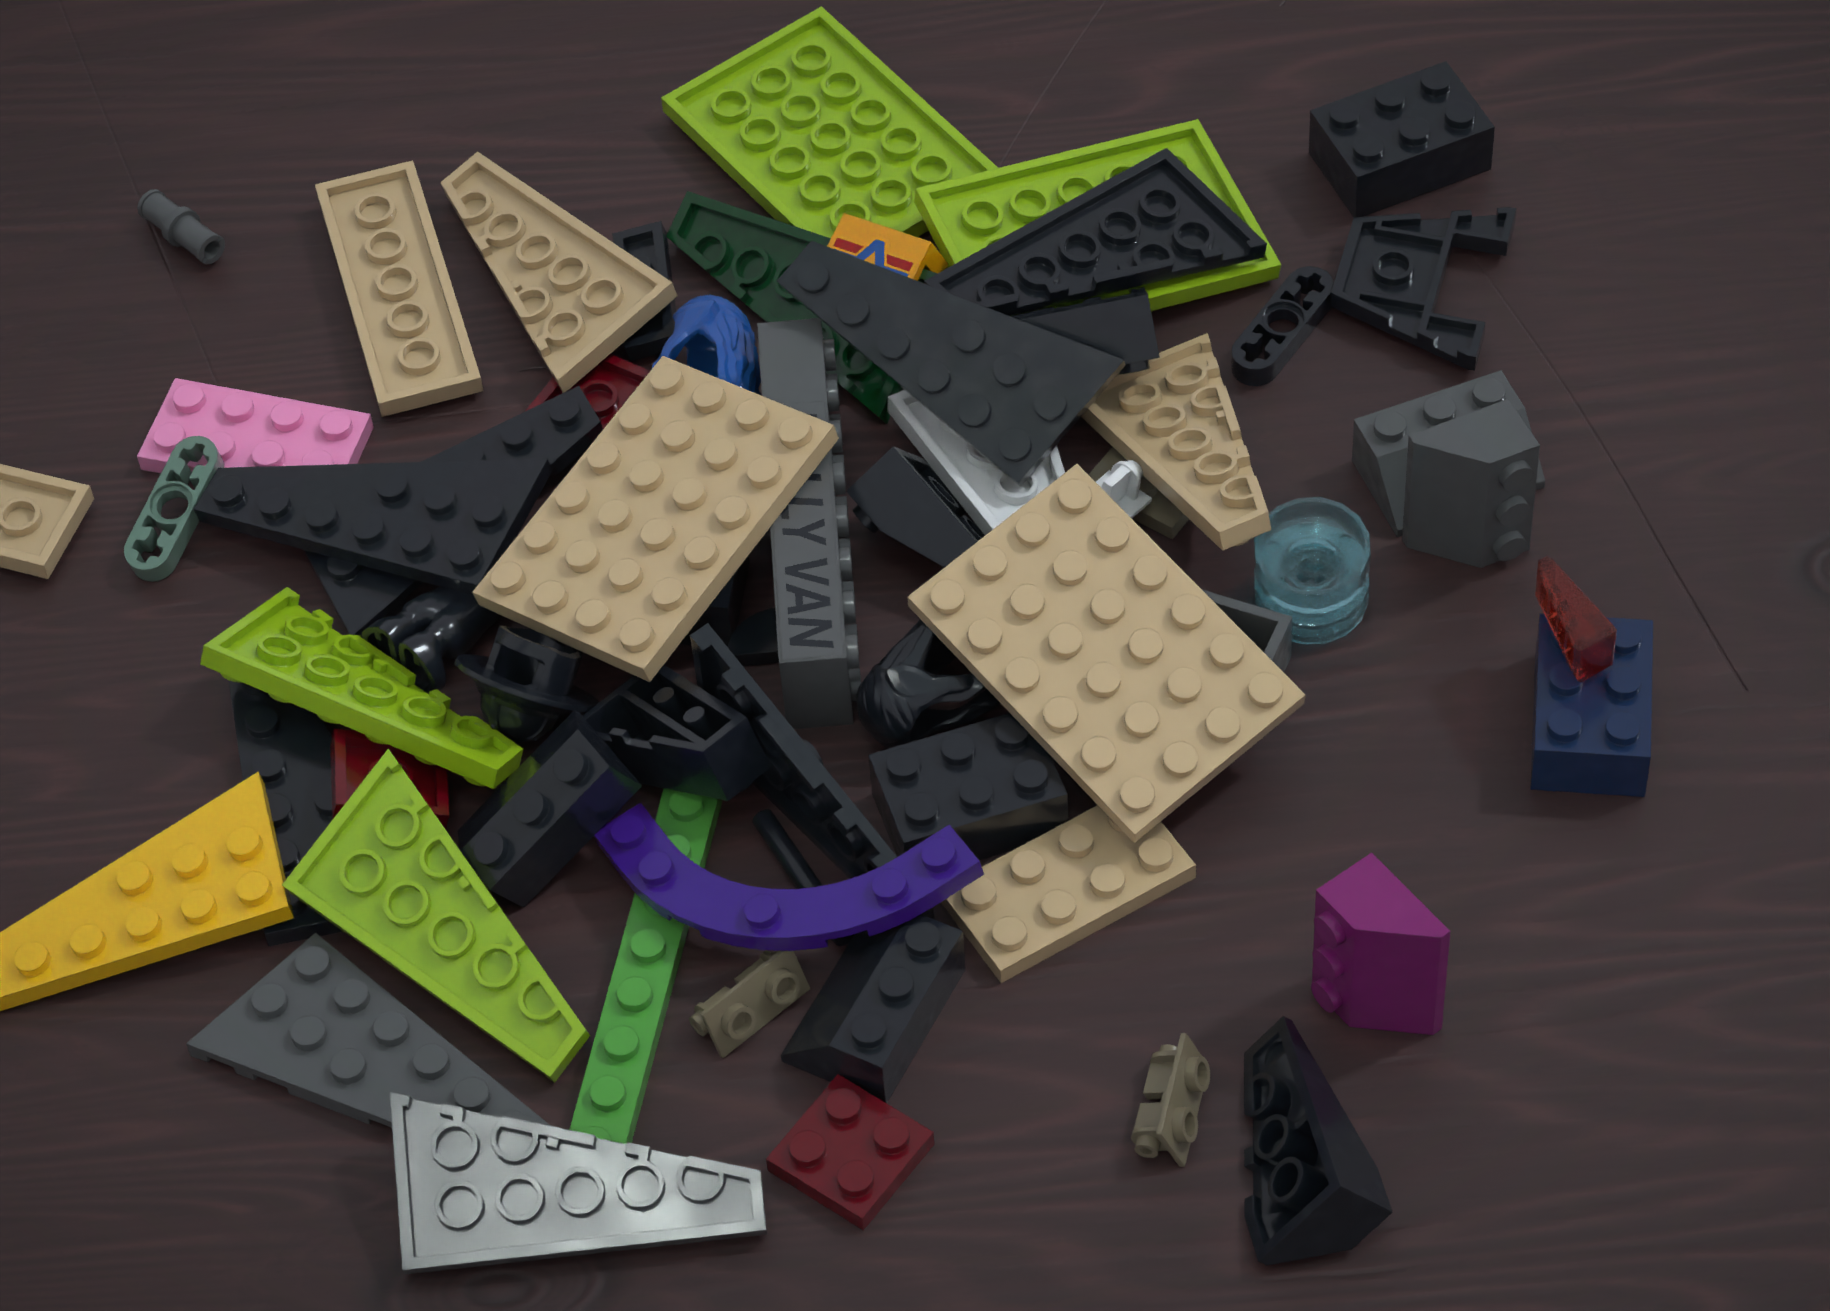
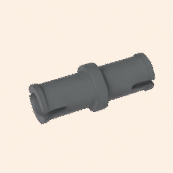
(181, 226)

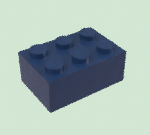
(1595, 730)

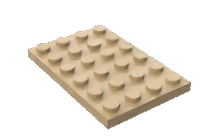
(656, 517)
(1106, 652)

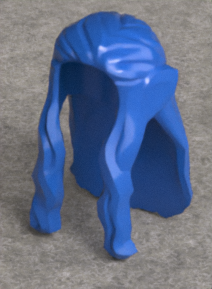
(716, 341)

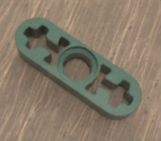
(174, 532)

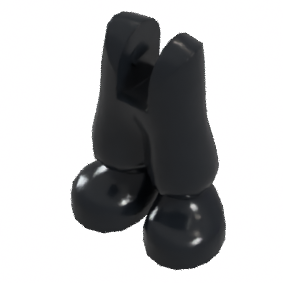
(428, 628)

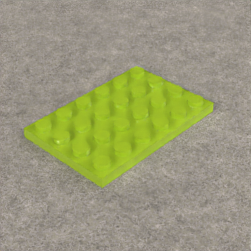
(822, 129)
(991, 204)

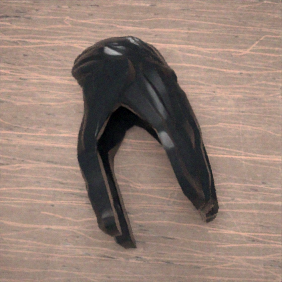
(906, 682)

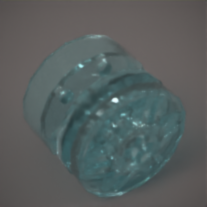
(1314, 568)

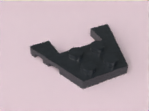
(1396, 273)

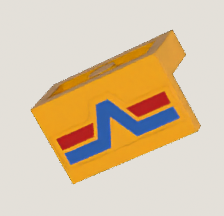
(886, 247)

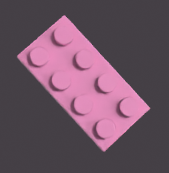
(253, 429)

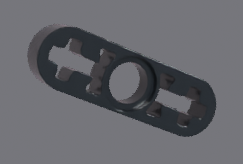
(1278, 345)

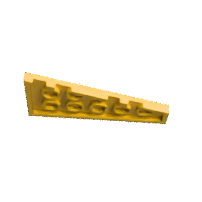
(169, 896)

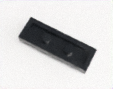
(651, 247)

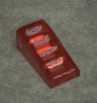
(1577, 624)

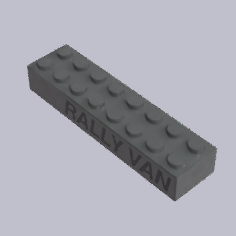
(806, 542)

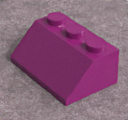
(1378, 952)

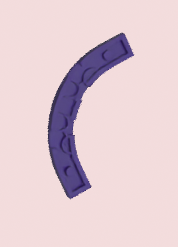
(783, 917)

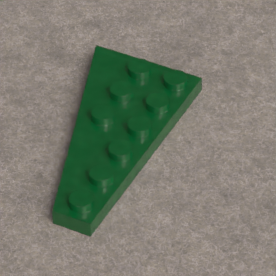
(748, 258)

